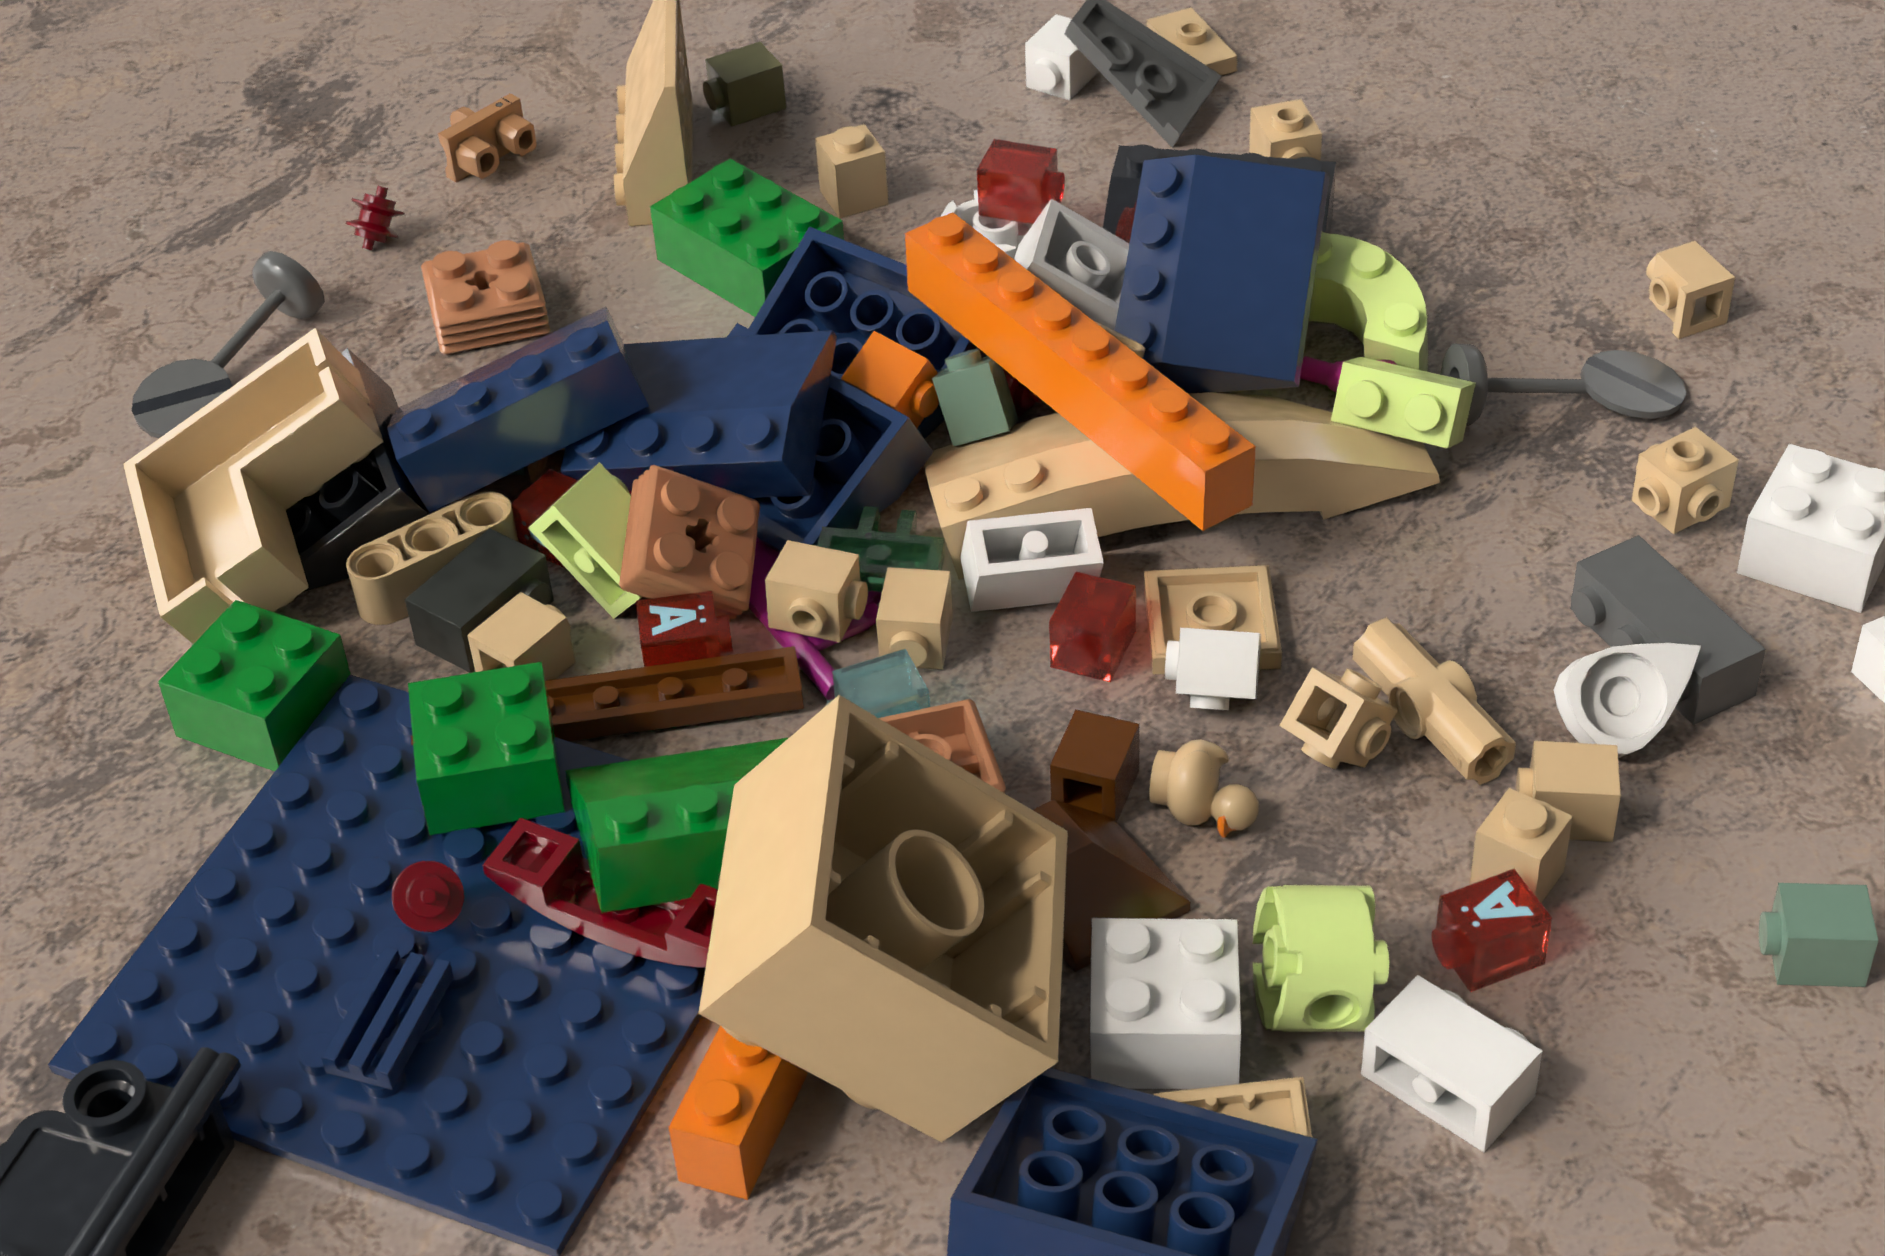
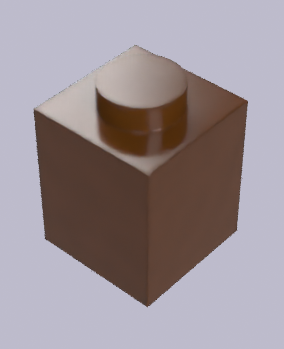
(1096, 763)

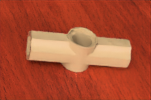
(1434, 701)

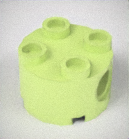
(1317, 958)

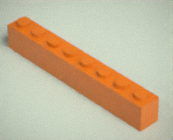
(1082, 371)

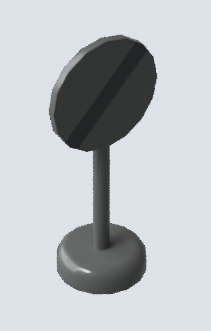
(1615, 378)
(188, 385)

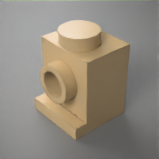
(1690, 288)

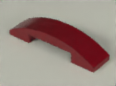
(554, 879)

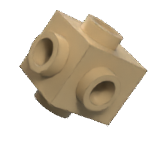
(1684, 480)
(1340, 718)

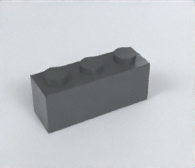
(1640, 598)

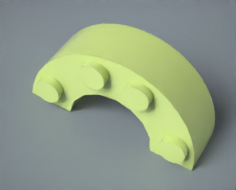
(1373, 298)

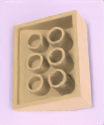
(654, 115)

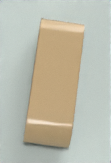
(404, 559)

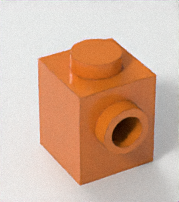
(894, 377)

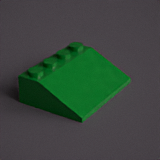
(659, 821)

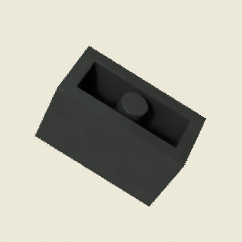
(471, 591)

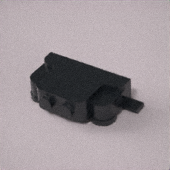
(118, 1163)

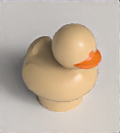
(1189, 787)

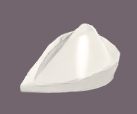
(1625, 693)

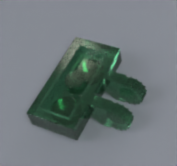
(883, 549)

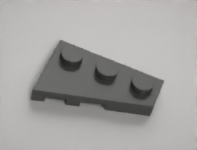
(1143, 66)

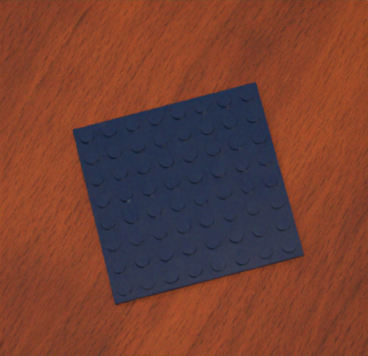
(527, 1061)

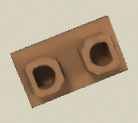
(482, 137)

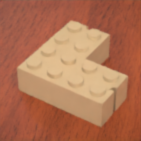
(221, 483)

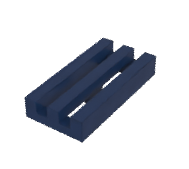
(382, 999)

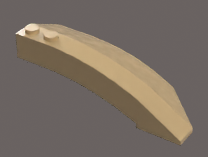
(1052, 467)

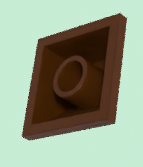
(1106, 878)

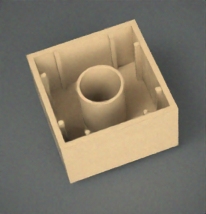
(889, 923)

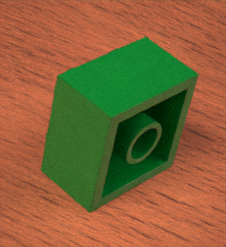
(254, 683)
(485, 748)

